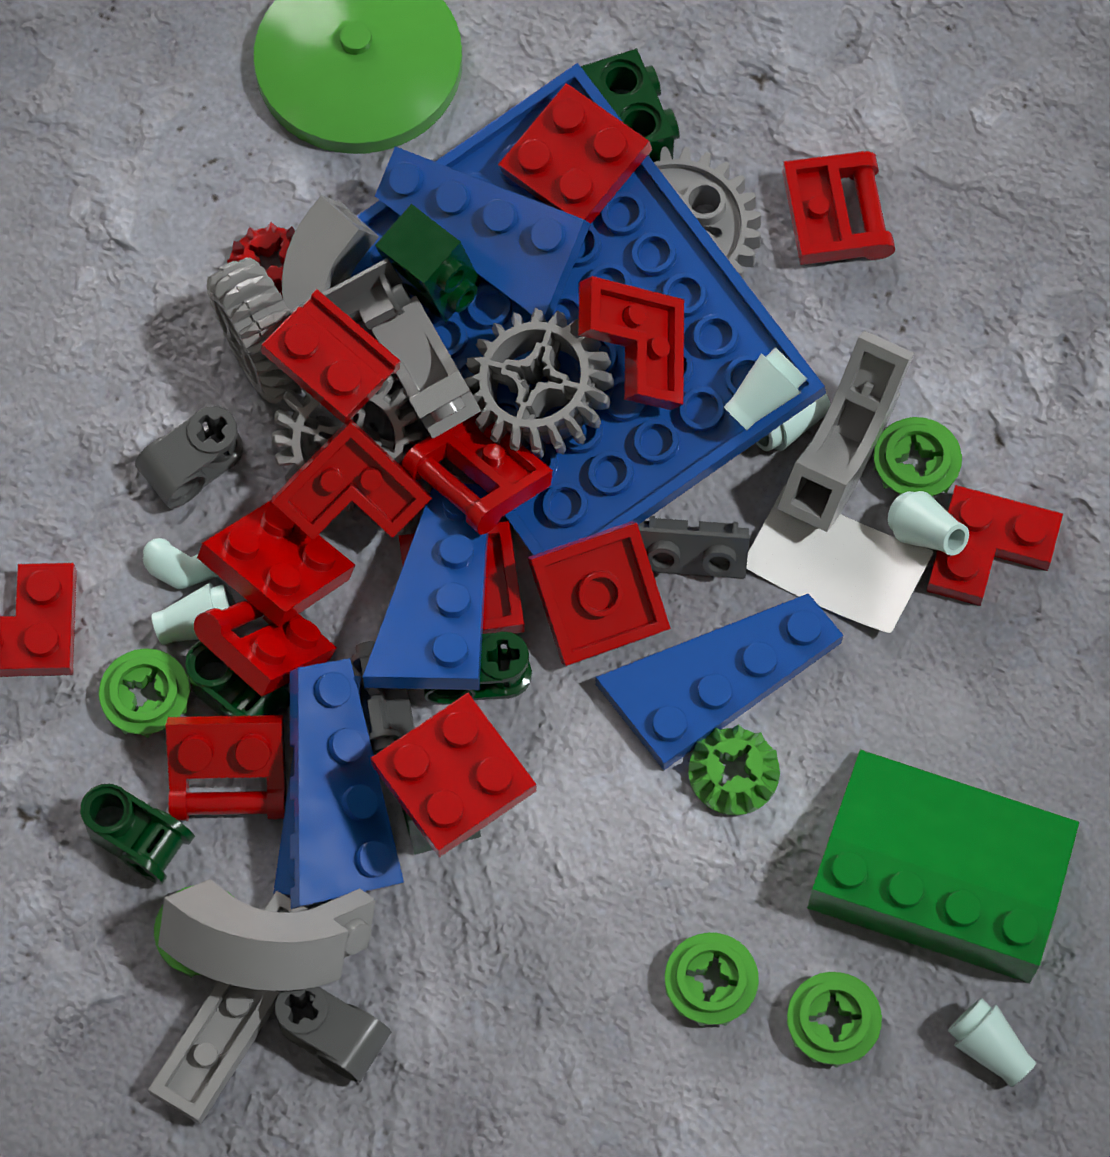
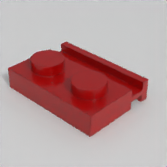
(330, 356)

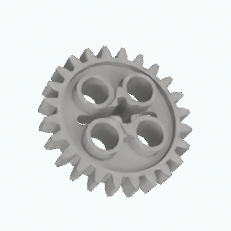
(734, 212)

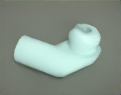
(173, 565)

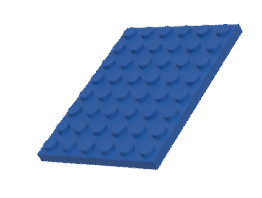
(650, 242)

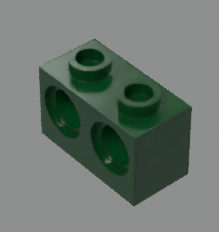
(641, 106)
(430, 263)

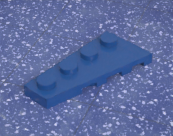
(508, 237)
(437, 606)
(716, 677)
(338, 800)

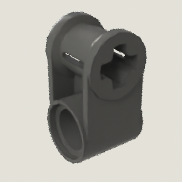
(187, 460)
(338, 1036)

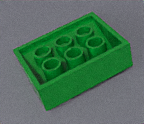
(945, 866)

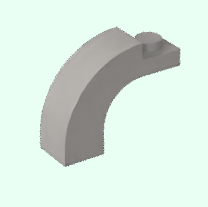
(324, 251)
(427, 370)
(848, 434)
(260, 947)

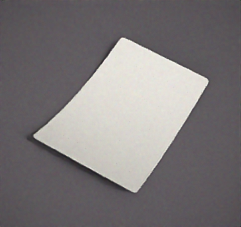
(843, 570)

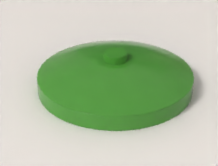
(358, 70)

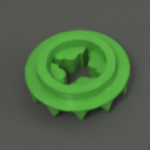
(931, 441)
(137, 670)
(740, 794)
(694, 958)
(853, 1000)

